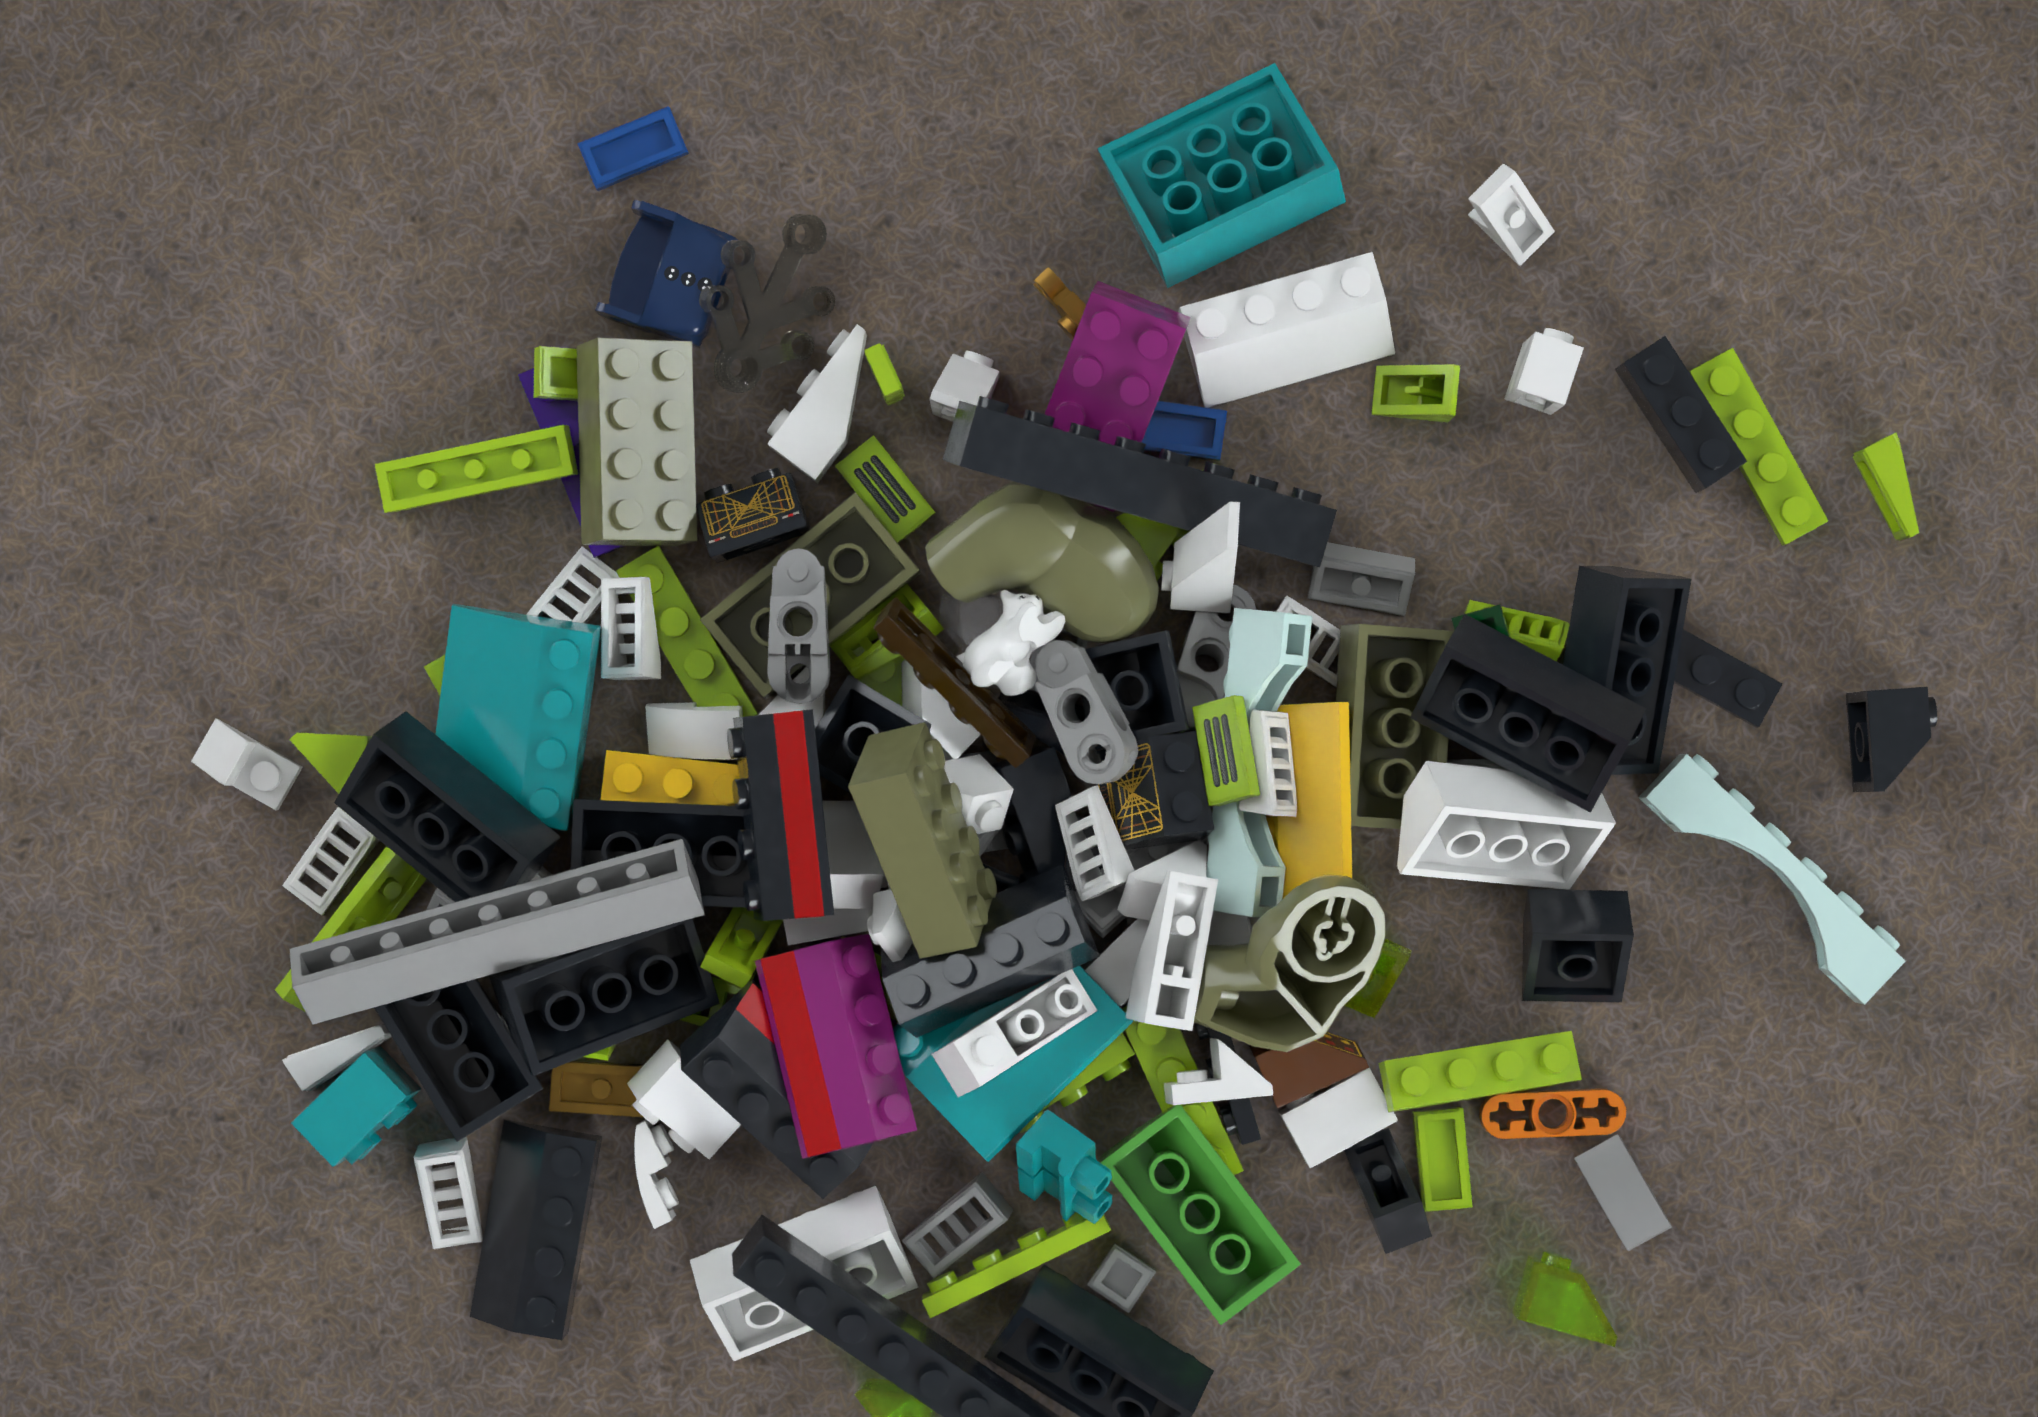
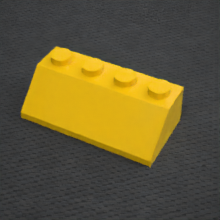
(667, 779)
(1320, 834)

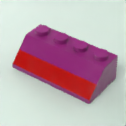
(835, 1045)

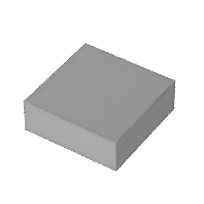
(1121, 1277)

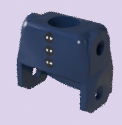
(664, 273)

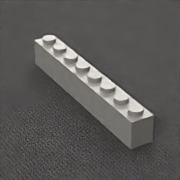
(496, 932)

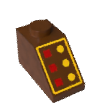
(1309, 1066)

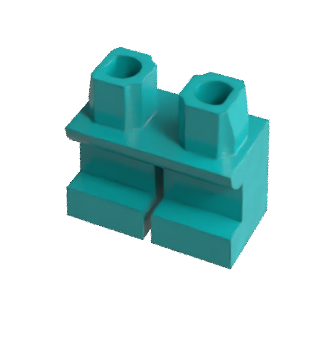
(1064, 1164)

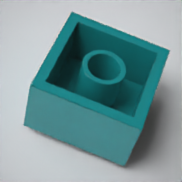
(357, 1105)

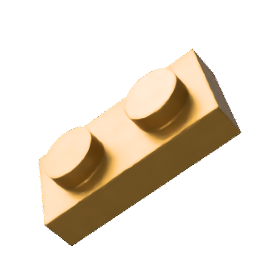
(593, 1088)

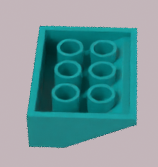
(1223, 175)
(520, 703)
(1009, 1101)

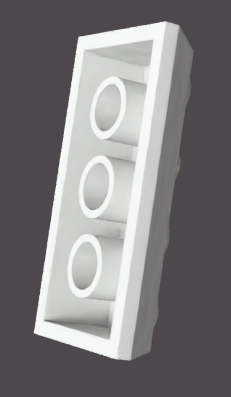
(1288, 330)
(1495, 828)
(848, 1232)

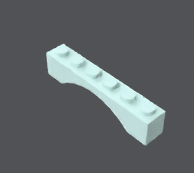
(1263, 663)
(1846, 947)

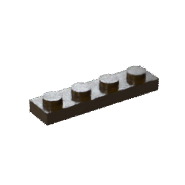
(940, 669)

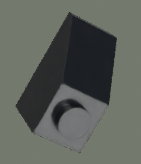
(1388, 1191)

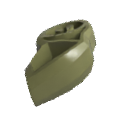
(1050, 549)
(1297, 967)

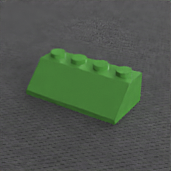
(1198, 1212)

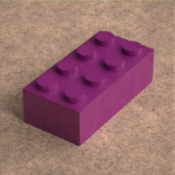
(1116, 365)

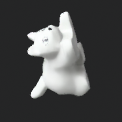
(1004, 650)

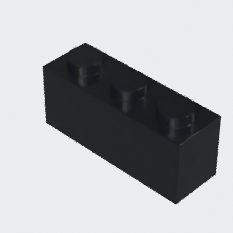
(1680, 415)

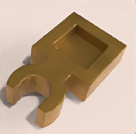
(1065, 301)

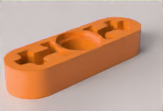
(1590, 1124)

